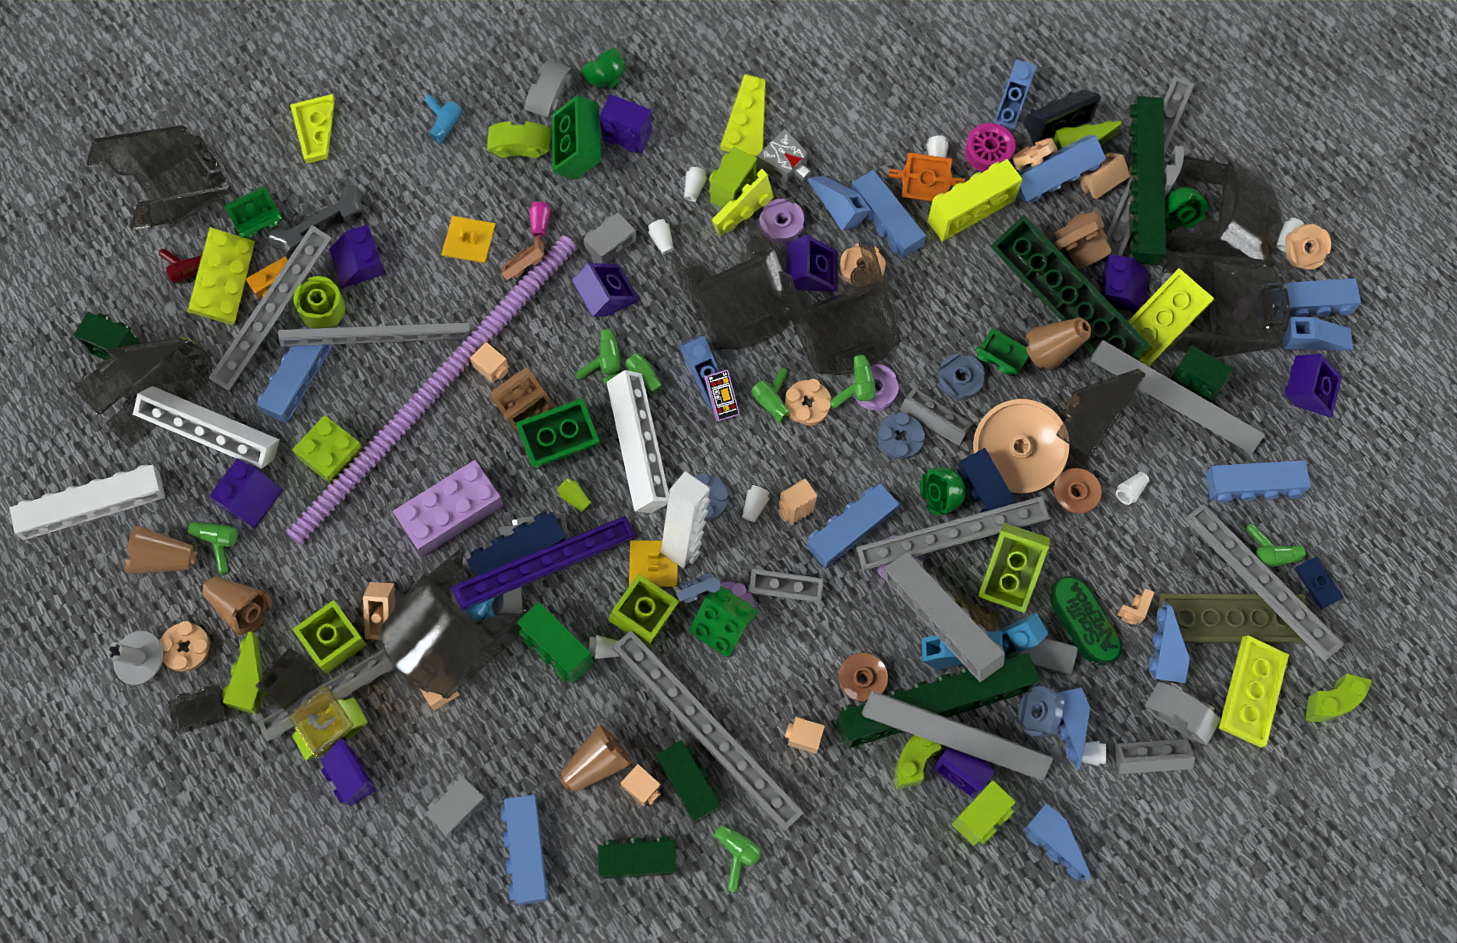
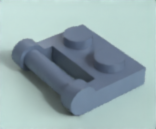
(689, 590)

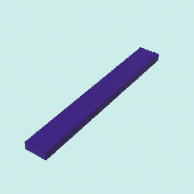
(542, 563)

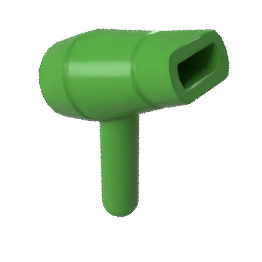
(608, 360)
(639, 364)
(863, 383)
(768, 397)
(220, 536)
(1272, 554)
(743, 851)

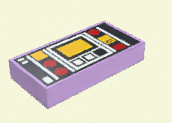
(721, 395)

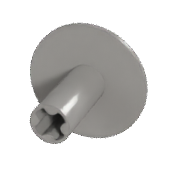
(136, 657)

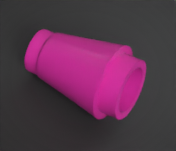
(539, 218)

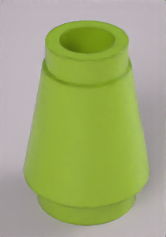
(573, 494)

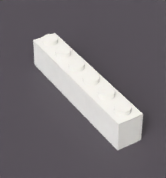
(206, 427)
(638, 442)
(87, 502)
(685, 520)

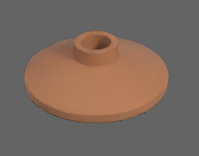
(1084, 483)
(866, 665)

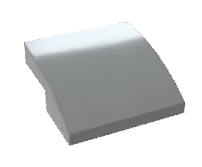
(1173, 168)

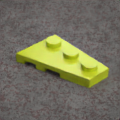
(314, 125)
(751, 199)

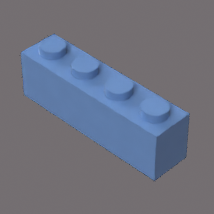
(1060, 167)
(889, 215)
(1323, 297)
(291, 380)
(1258, 480)
(852, 525)
(525, 850)

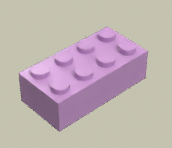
(448, 508)

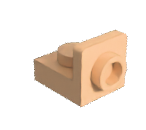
(1140, 604)

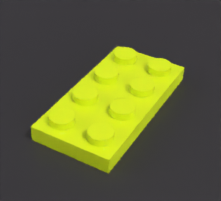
(221, 276)
(1169, 313)
(1254, 691)

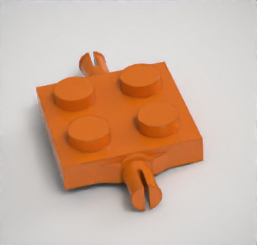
(925, 176)

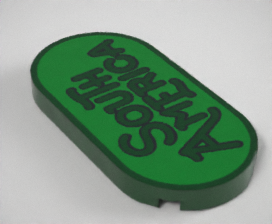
(1085, 621)

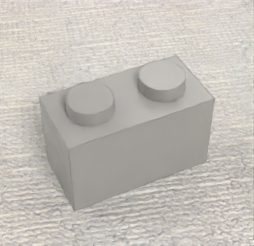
(609, 238)
(455, 806)

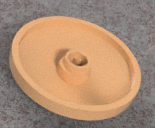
(1023, 444)

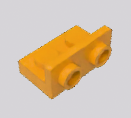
(263, 279)

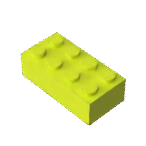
(974, 199)

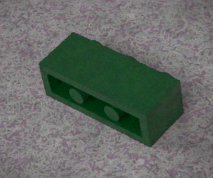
(689, 781)
(637, 858)

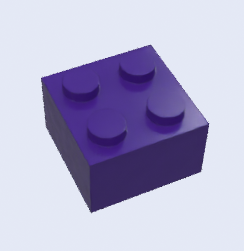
(625, 124)

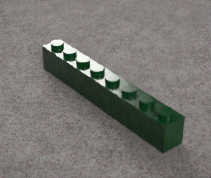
(1147, 180)

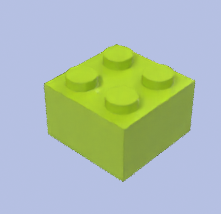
(734, 173)
(327, 449)
(643, 610)
(329, 637)
(986, 810)

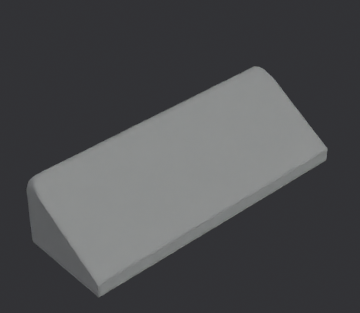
(936, 416)
(786, 585)
(1053, 656)
(1154, 756)

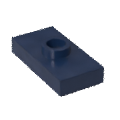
(1318, 583)

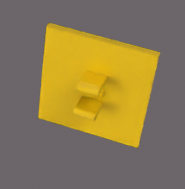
(468, 239)
(651, 563)

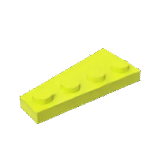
(747, 118)

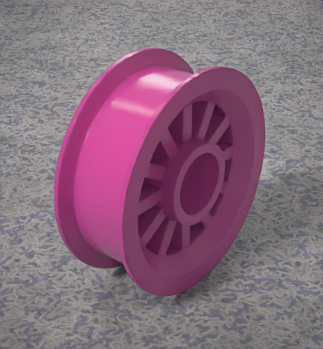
(991, 136)

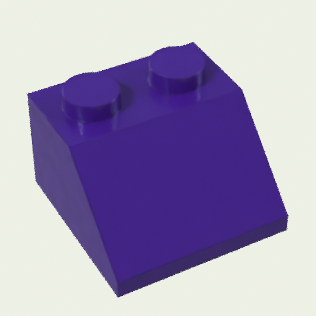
(356, 257)
(812, 264)
(1124, 283)
(604, 288)
(1313, 384)
(245, 493)
(964, 771)
(347, 774)

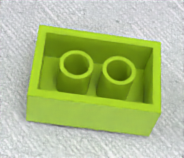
(1014, 567)

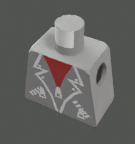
(784, 159)

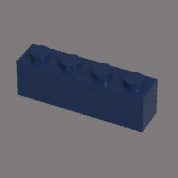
(985, 483)
(524, 541)

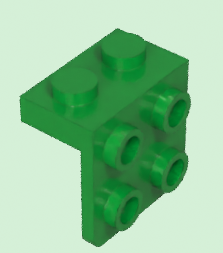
(253, 212)
(1003, 351)
(722, 620)

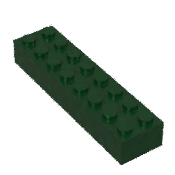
(1065, 288)
(944, 697)

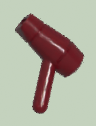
(180, 269)

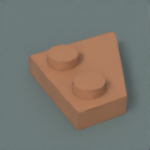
(524, 258)

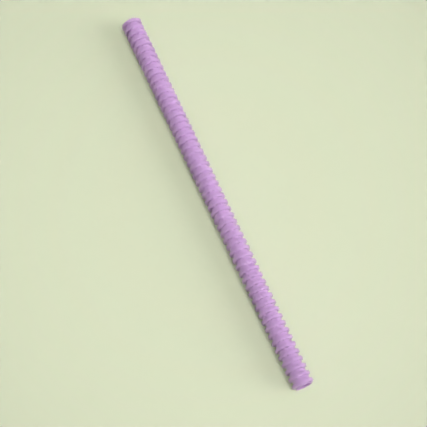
(431, 390)

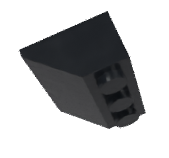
(1069, 111)

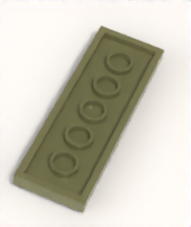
(1228, 619)

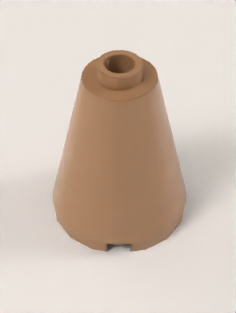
(1056, 341)
(157, 553)
(237, 604)
(594, 760)

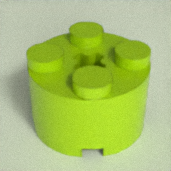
(319, 303)

